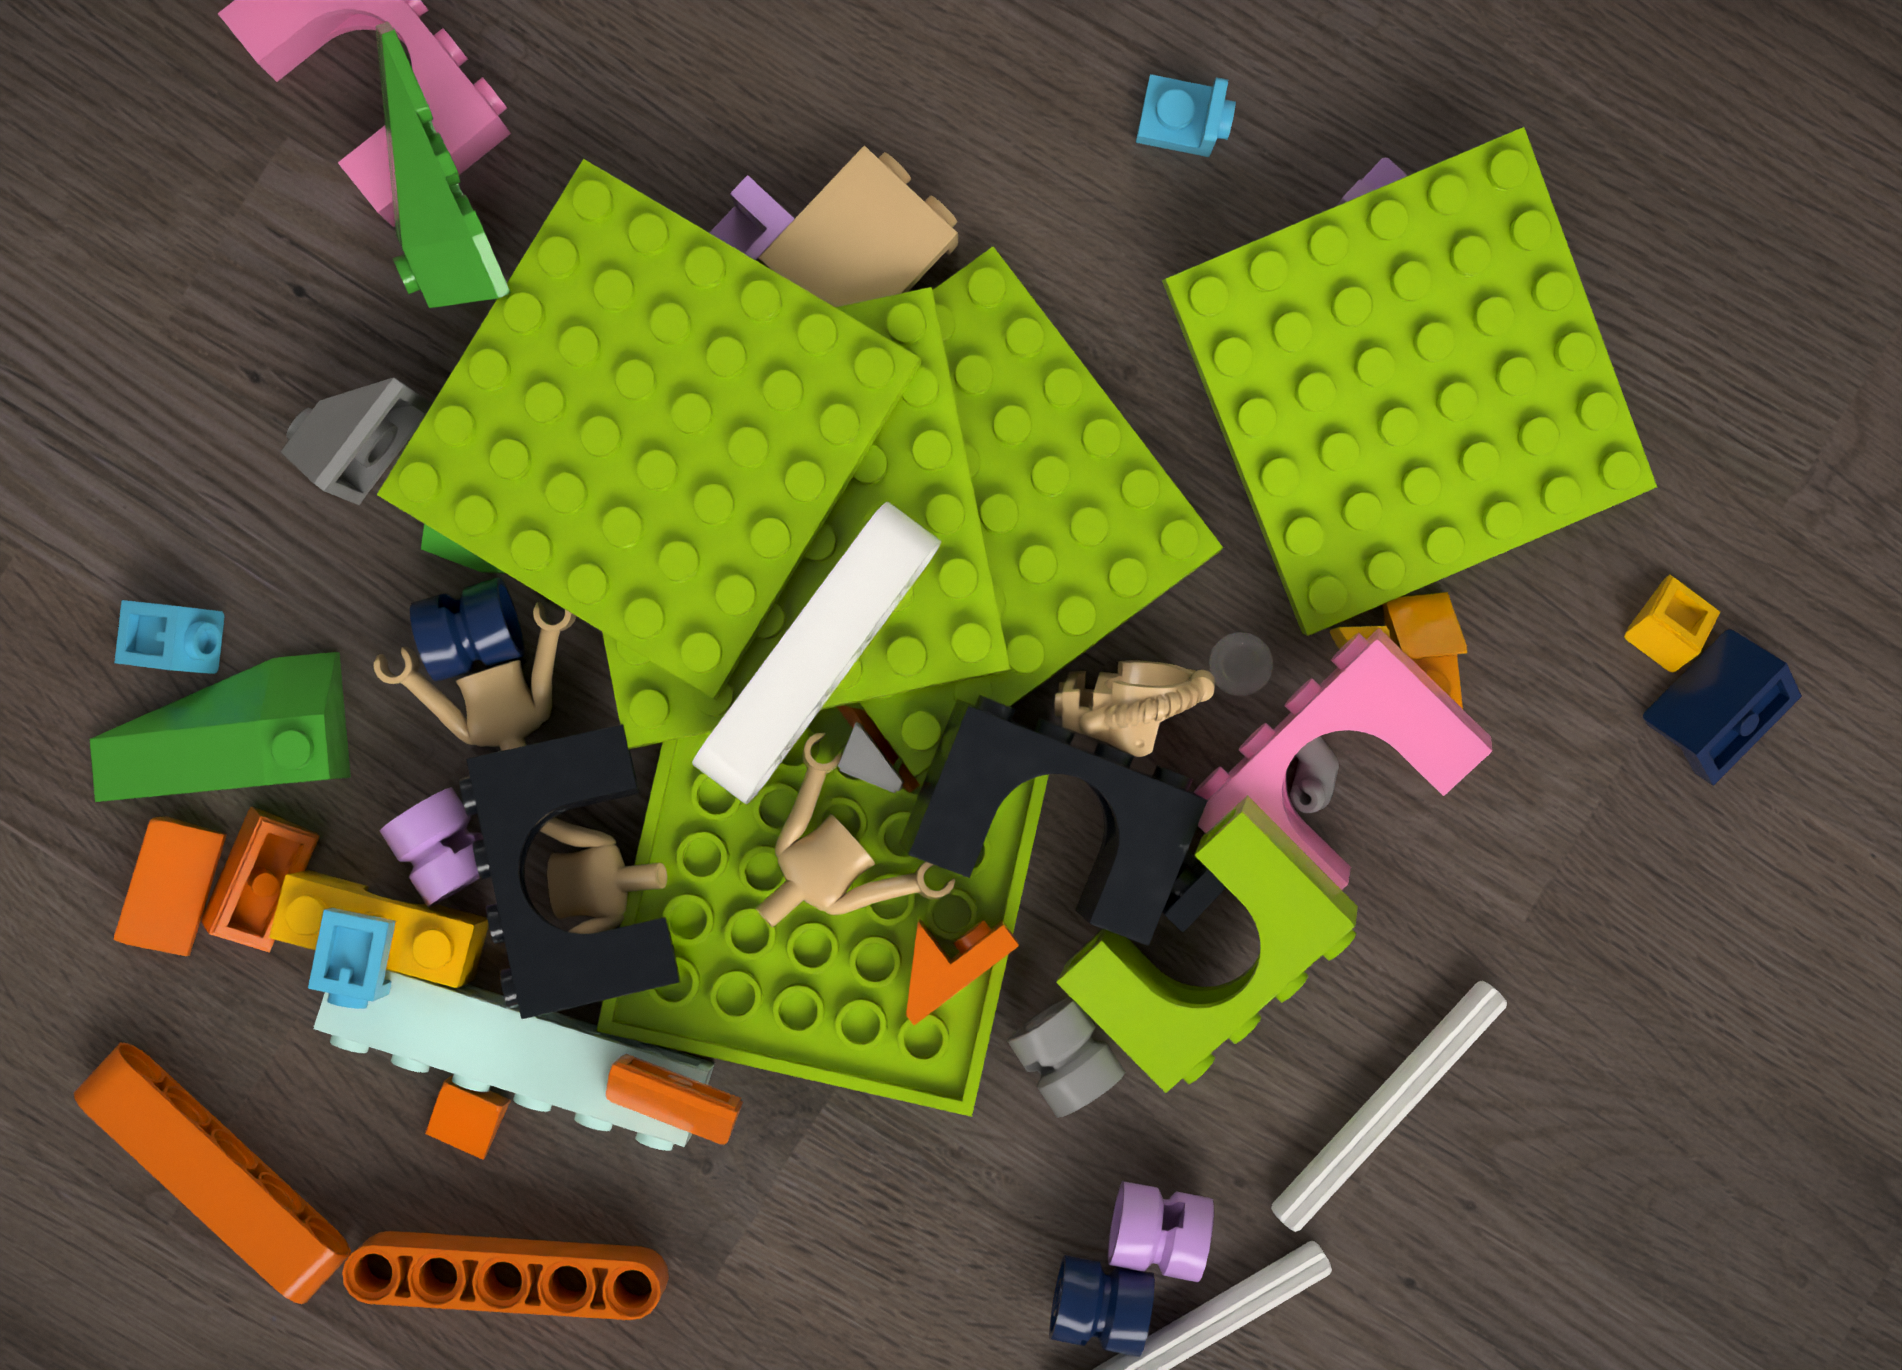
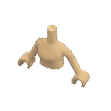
(496, 700)
(829, 859)
(595, 878)

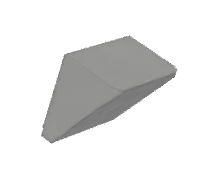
(867, 762)

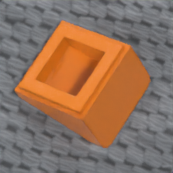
(467, 1118)

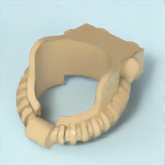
(1130, 703)

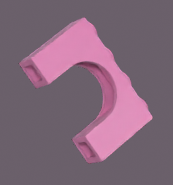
(464, 113)
(1370, 692)

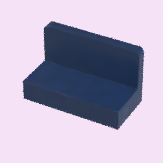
(1724, 704)

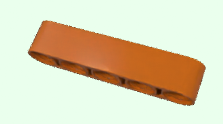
(212, 1173)
(480, 1290)

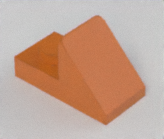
(939, 977)

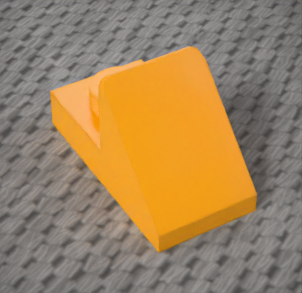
(1430, 635)

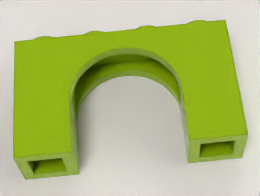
(1176, 1025)

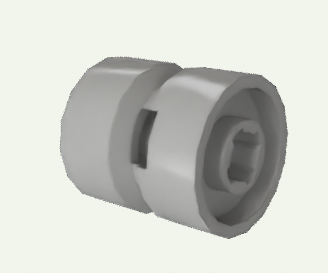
(1068, 1059)

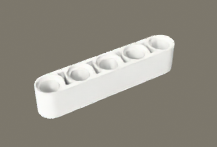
(816, 652)

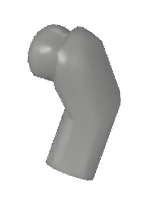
(1314, 776)

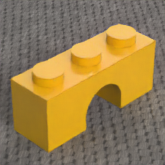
(426, 941)

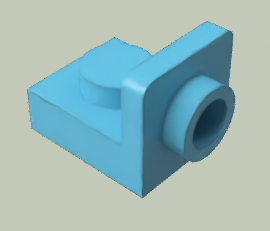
(1185, 115)
(169, 637)
(352, 958)

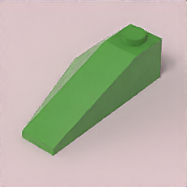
(433, 220)
(246, 731)

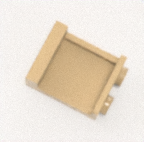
(863, 235)

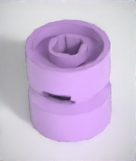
(437, 844)
(1160, 1231)

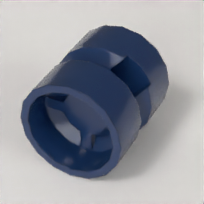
(473, 628)
(1102, 1306)

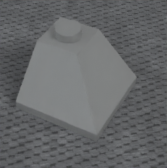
(354, 436)

